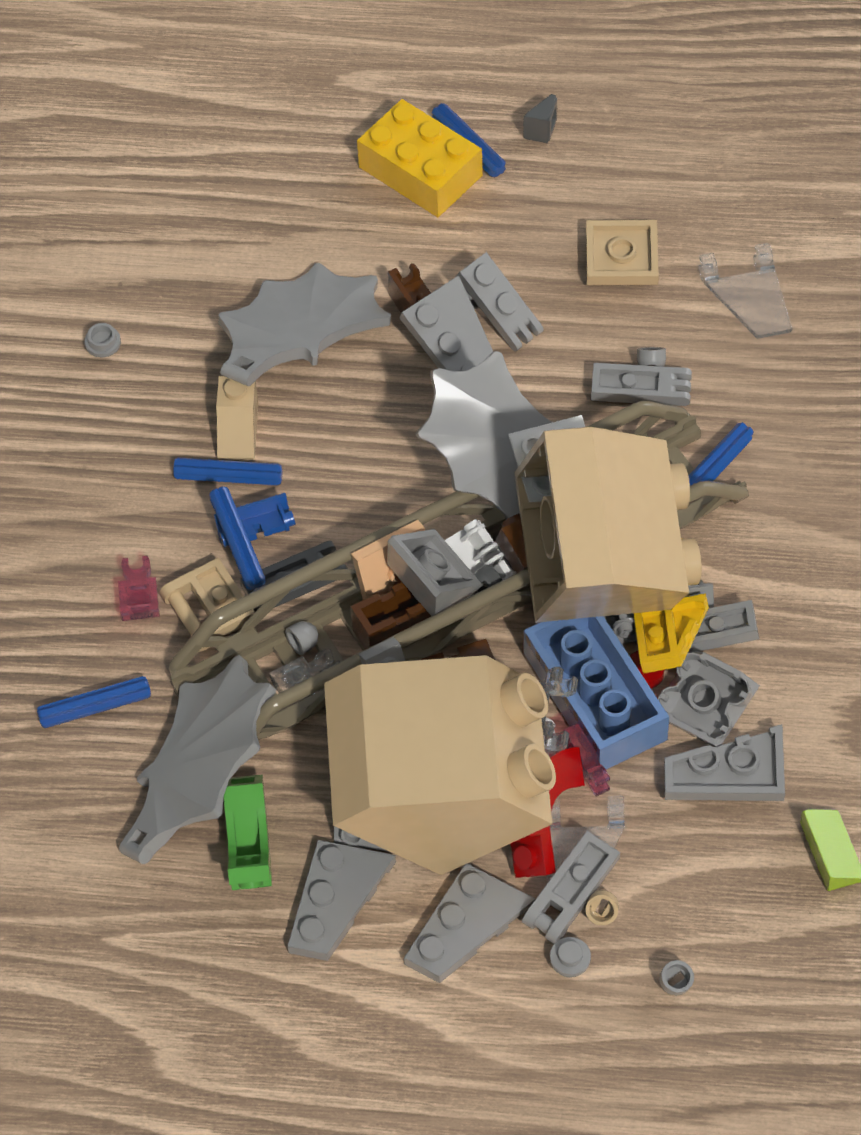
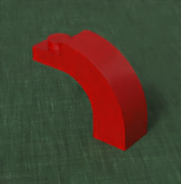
(534, 853)

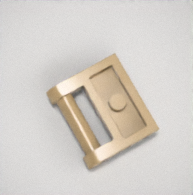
(213, 590)

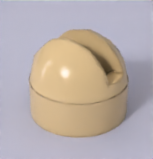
(609, 912)

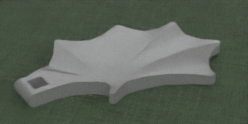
(298, 321)
(472, 425)
(203, 750)

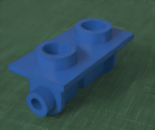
(264, 516)

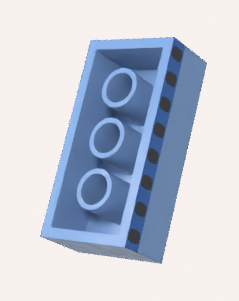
(611, 694)

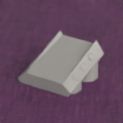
(707, 697)

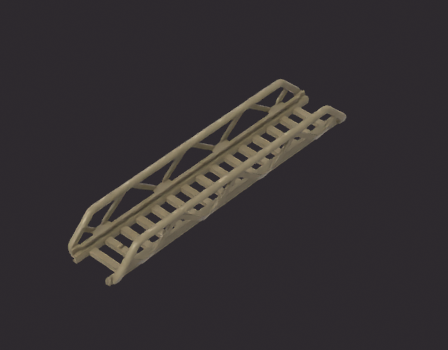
(481, 608)

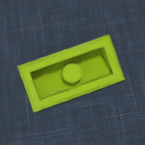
(831, 848)

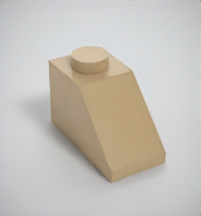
(236, 420)

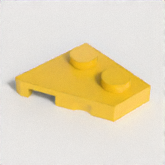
(668, 634)

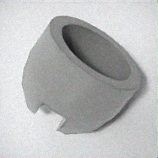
(651, 356)
(302, 636)
(671, 970)

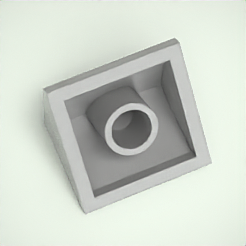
(430, 570)

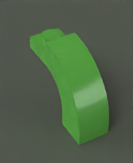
(247, 833)

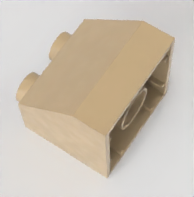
(609, 528)
(438, 757)

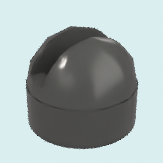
(487, 576)

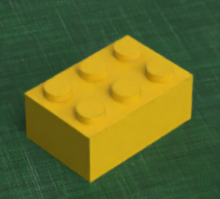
(420, 158)

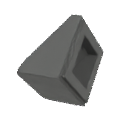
(541, 120)

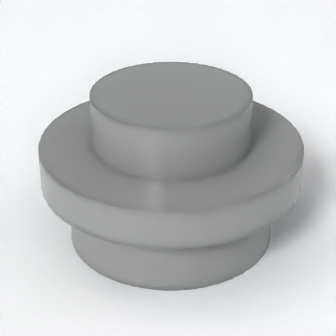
(102, 340)
(570, 957)

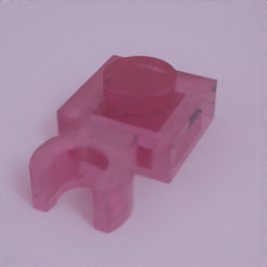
(138, 592)
(592, 770)

